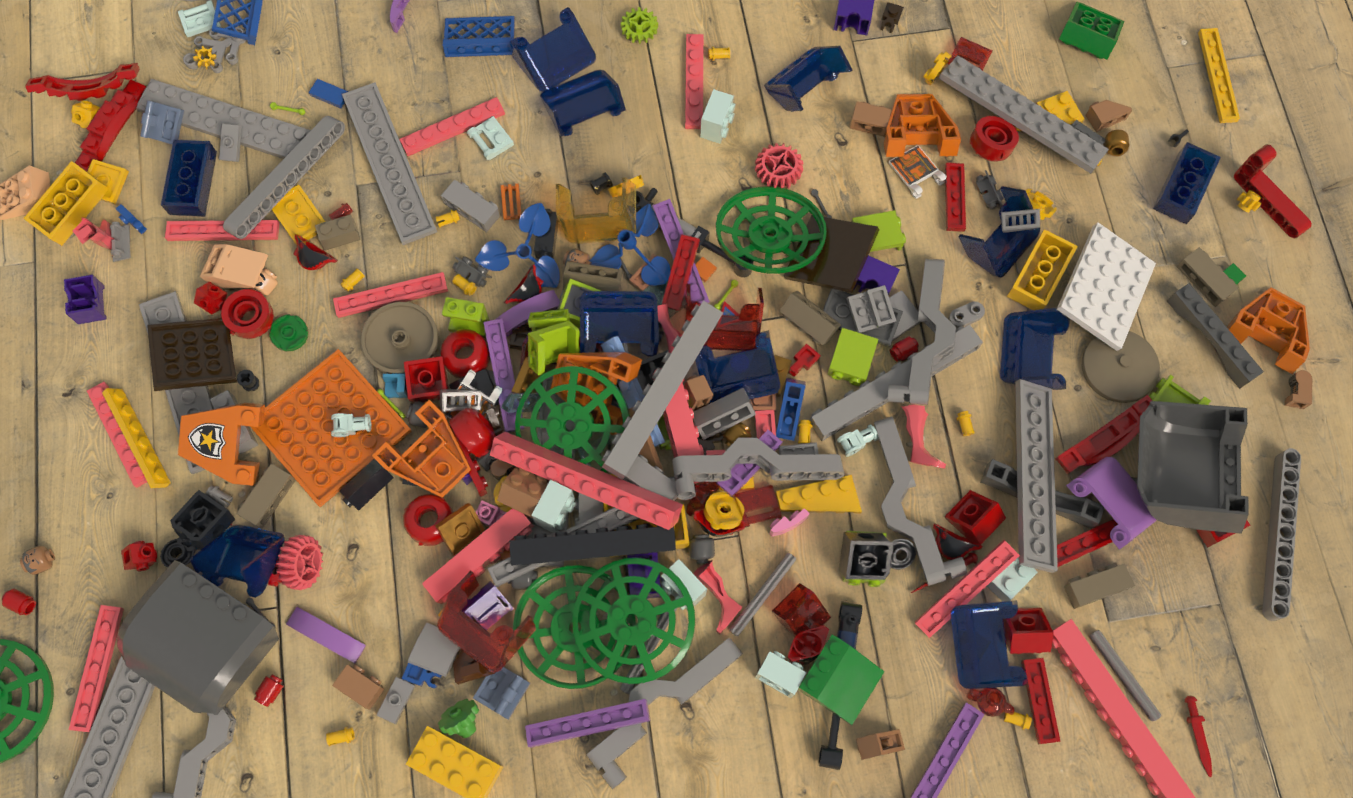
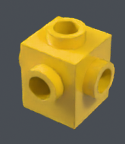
(83, 113)

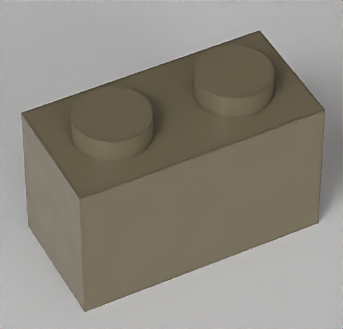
(337, 232)

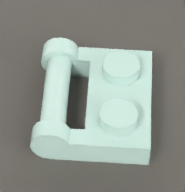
(198, 19)
(495, 134)

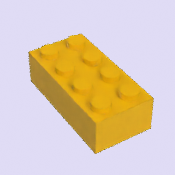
(66, 203)
(1042, 271)
(454, 765)

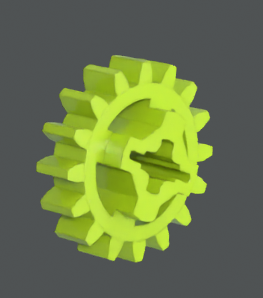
(639, 25)

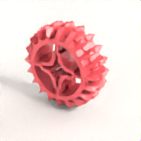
(773, 158)
(300, 562)

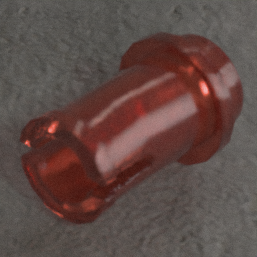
(343, 211)

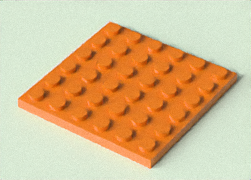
(300, 427)

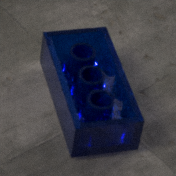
(189, 178)
(1186, 183)

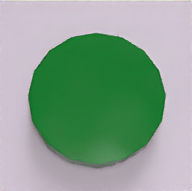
(288, 333)

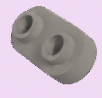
(967, 314)

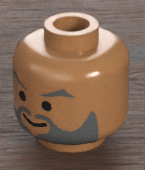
(576, 256)
(37, 560)

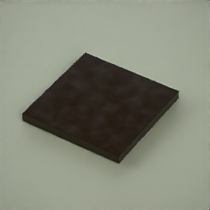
(841, 257)
(191, 354)

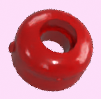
(994, 138)
(238, 305)
(464, 338)
(473, 431)
(415, 510)

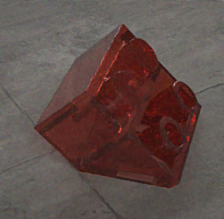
(801, 611)

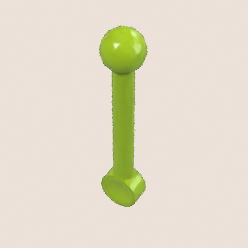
(274, 106)
(734, 283)
(381, 392)

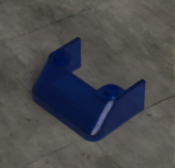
(806, 73)
(1003, 249)

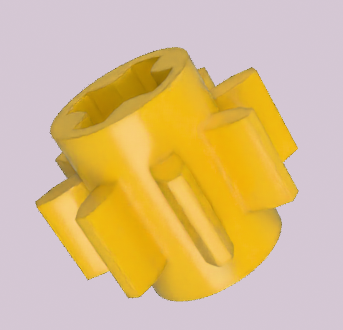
(205, 62)
(1249, 201)

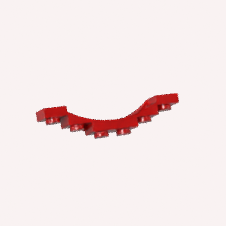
(83, 89)
(108, 123)
(1106, 440)

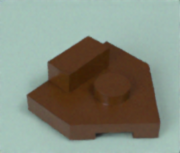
(468, 669)

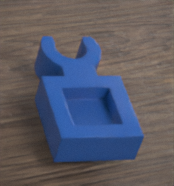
(126, 217)
(418, 675)

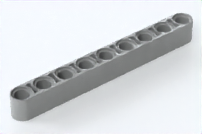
(283, 177)
(1276, 540)

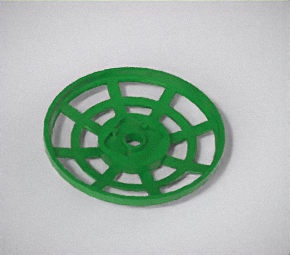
(772, 225)
(572, 411)
(646, 624)
(560, 627)
(22, 712)

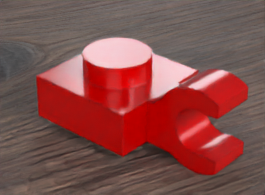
(804, 359)

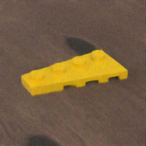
(821, 497)

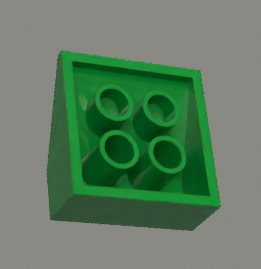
(1091, 30)
(841, 679)

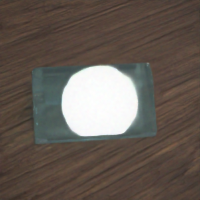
(512, 401)

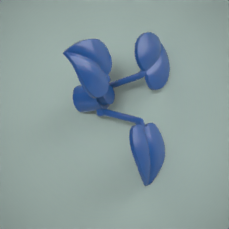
(536, 222)
(653, 274)

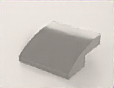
(871, 309)
(910, 314)
(433, 651)

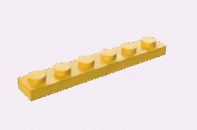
(1218, 75)
(136, 438)

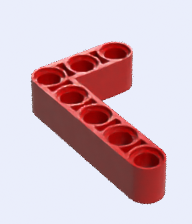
(1273, 200)

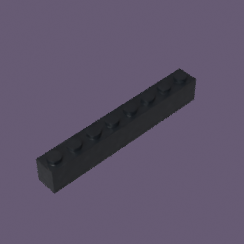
(591, 545)

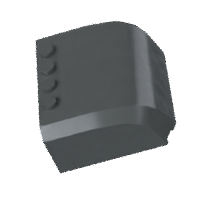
(1193, 465)
(193, 640)

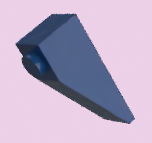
(790, 409)

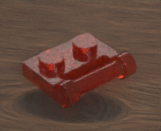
(972, 52)
(759, 499)

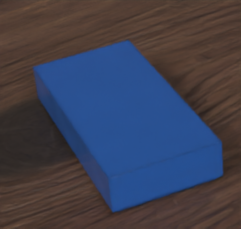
(328, 93)

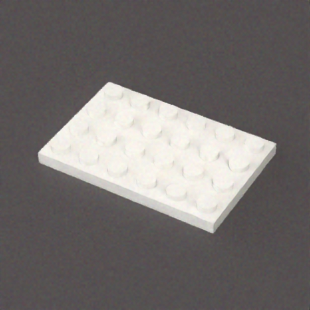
(1106, 286)

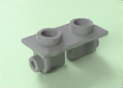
(121, 245)

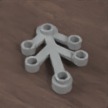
(218, 48)

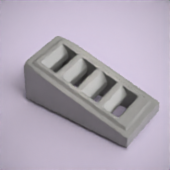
(1006, 215)
(460, 393)

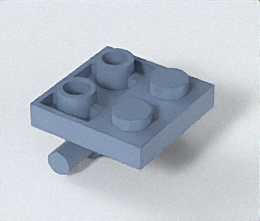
(161, 122)
(502, 692)

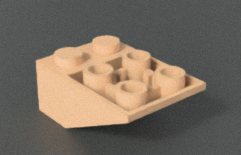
(22, 192)
(233, 267)

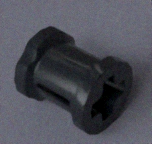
(601, 183)
(245, 375)

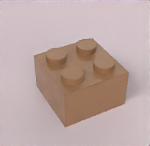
(522, 490)

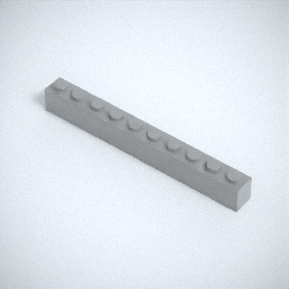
(662, 390)
(875, 393)

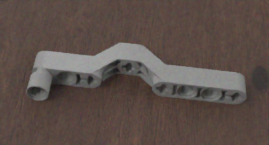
(944, 341)
(752, 451)
(923, 538)
(683, 689)
(194, 762)

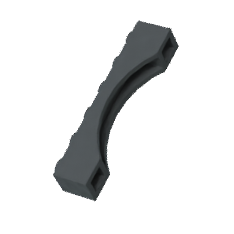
(1237, 360)
(1068, 506)

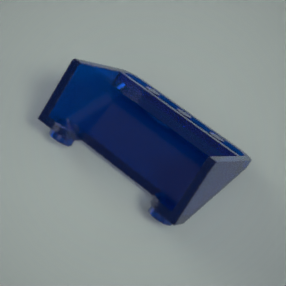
(554, 55)
(582, 100)
(621, 314)
(1029, 347)
(748, 369)
(240, 555)
(982, 645)

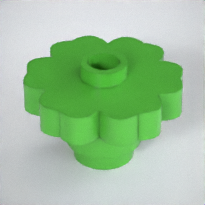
(459, 719)

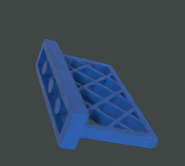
(253, 19)
(479, 45)

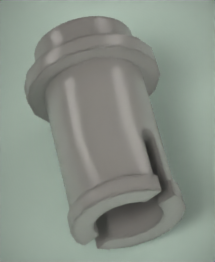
(219, 496)

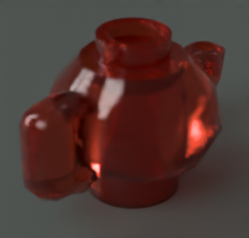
(703, 492)
(990, 701)

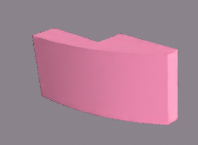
(489, 513)
(784, 525)

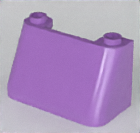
(1119, 497)

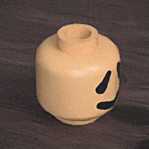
(266, 282)

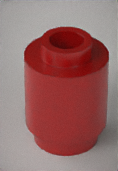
(904, 348)
(18, 602)
(268, 690)

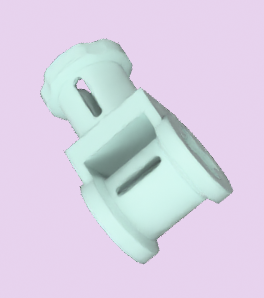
(348, 424)
(855, 441)

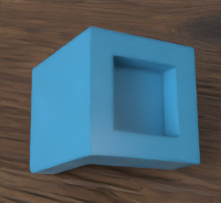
(395, 385)

